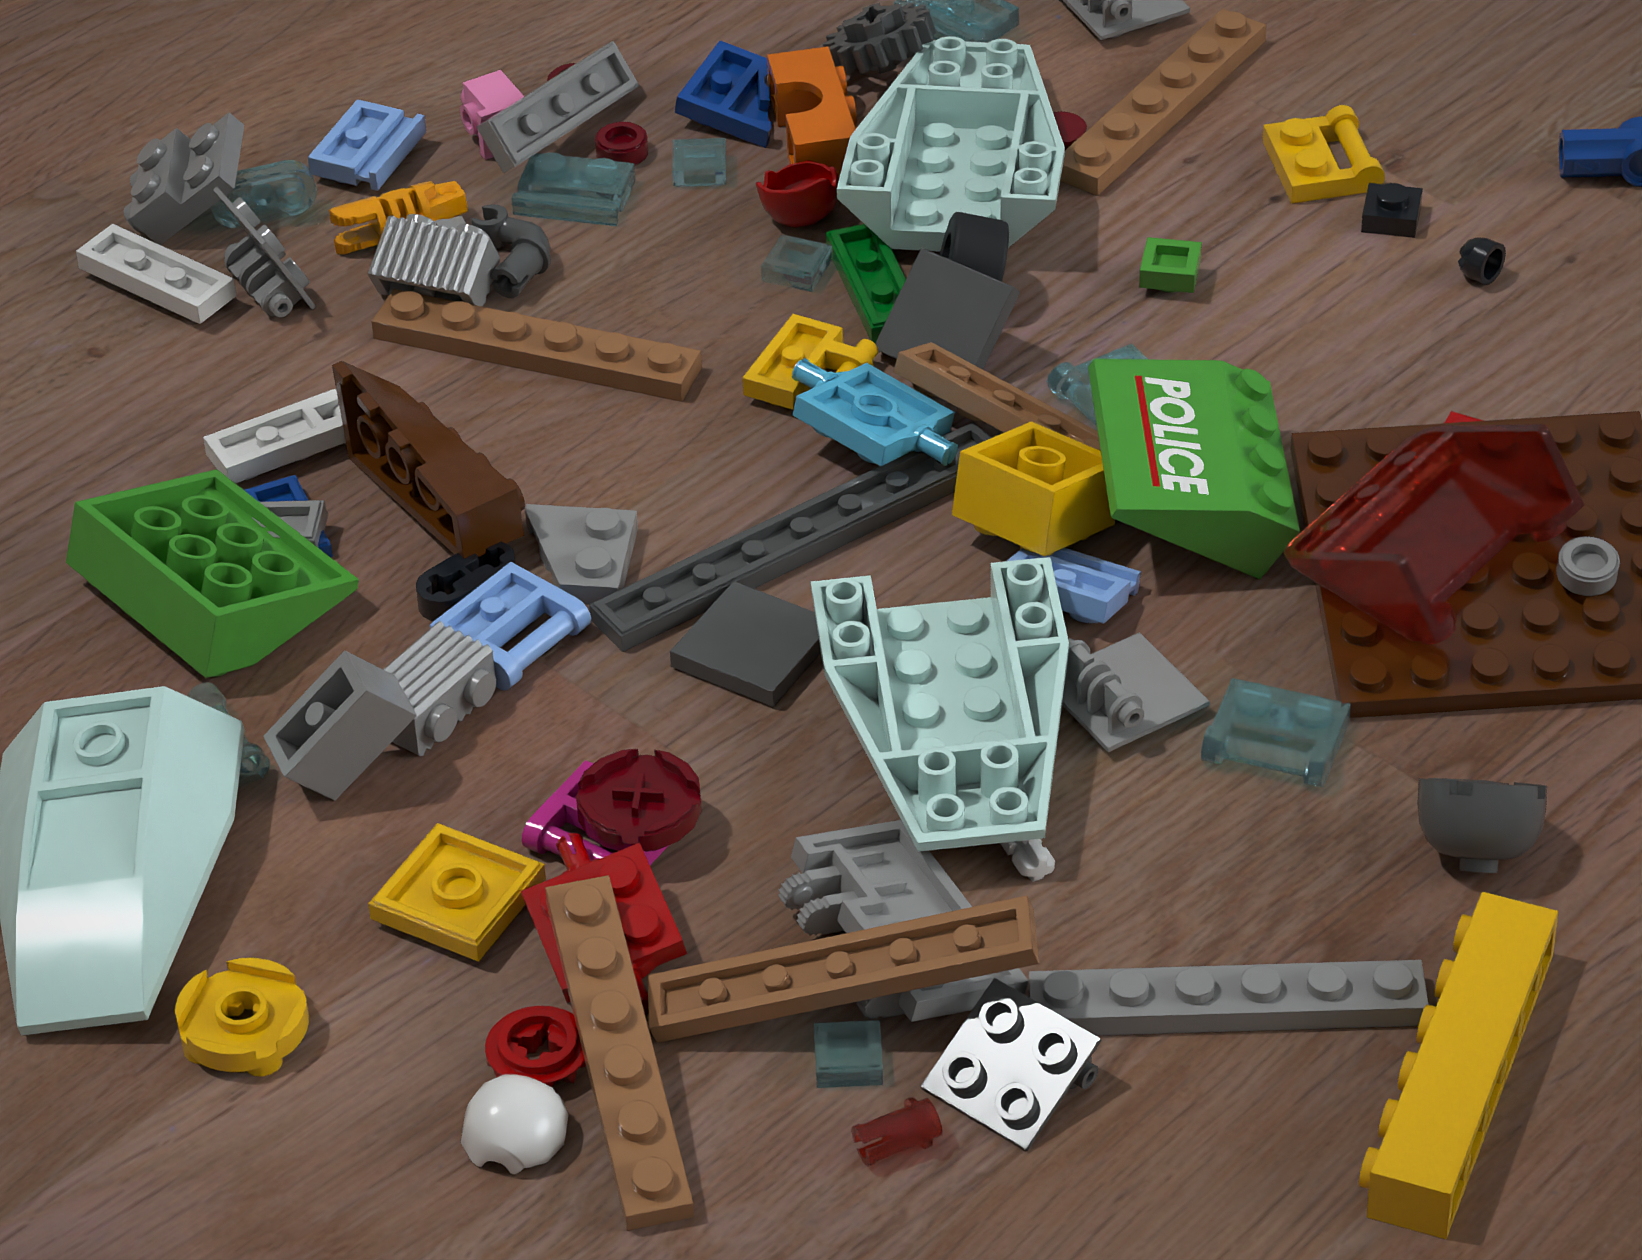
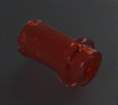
(898, 1130)

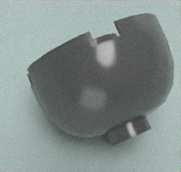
(1481, 819)

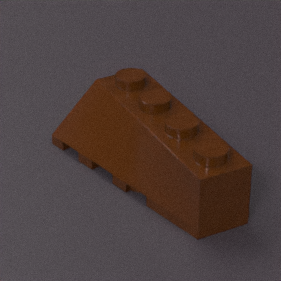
(426, 465)

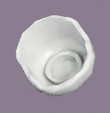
(514, 1123)

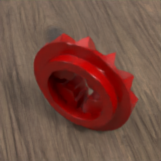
(524, 1032)

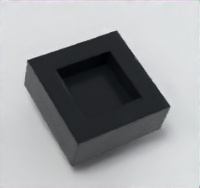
(1391, 209)

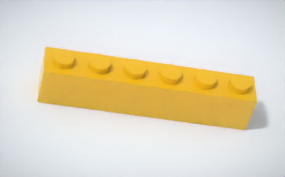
(1460, 1066)

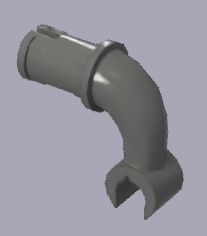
(528, 249)

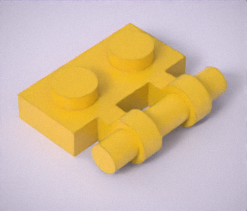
(801, 338)

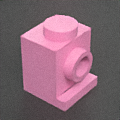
(483, 99)

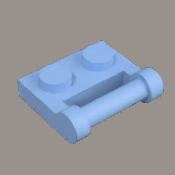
(507, 606)

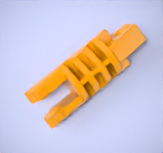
(424, 198)

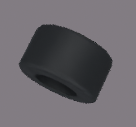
(977, 243)

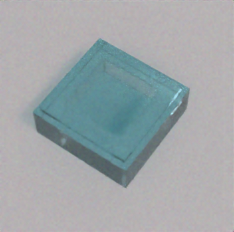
(699, 162)
(796, 263)
(848, 1054)

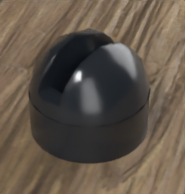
(1482, 259)

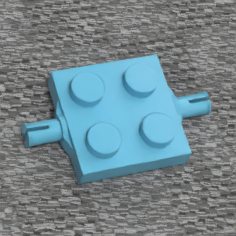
(873, 413)

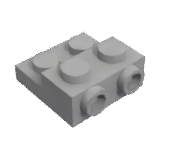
(179, 177)

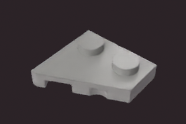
(584, 547)

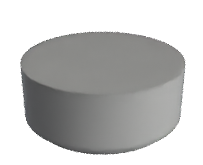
(1588, 566)

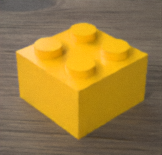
(1033, 489)

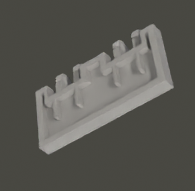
(878, 879)

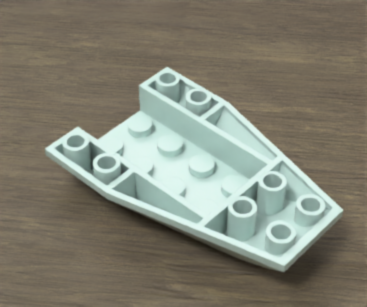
(955, 135)
(954, 700)
(107, 849)

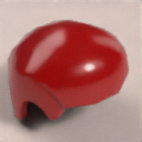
(799, 193)

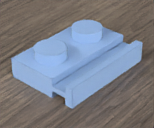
(366, 144)
(1088, 585)

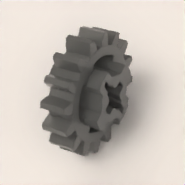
(880, 37)

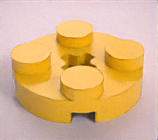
(245, 1044)

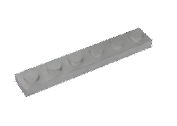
(1235, 997)

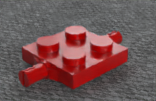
(642, 909)

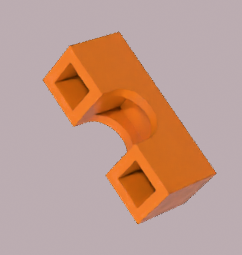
(813, 105)

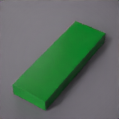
(867, 273)

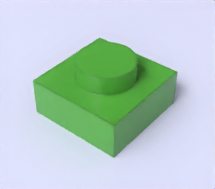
(1170, 265)

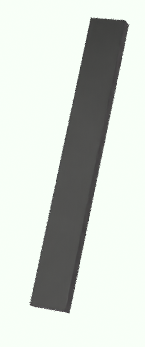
(779, 544)

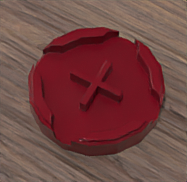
(638, 800)

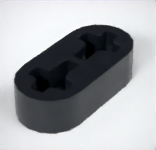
(457, 577)

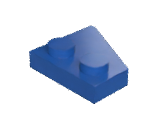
(729, 94)

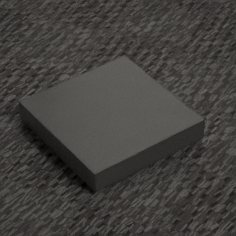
(949, 308)
(750, 644)

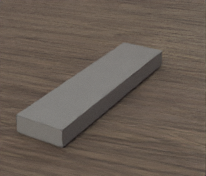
(557, 106)

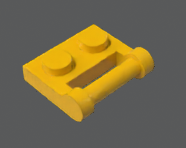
(1306, 162)

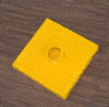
(456, 891)

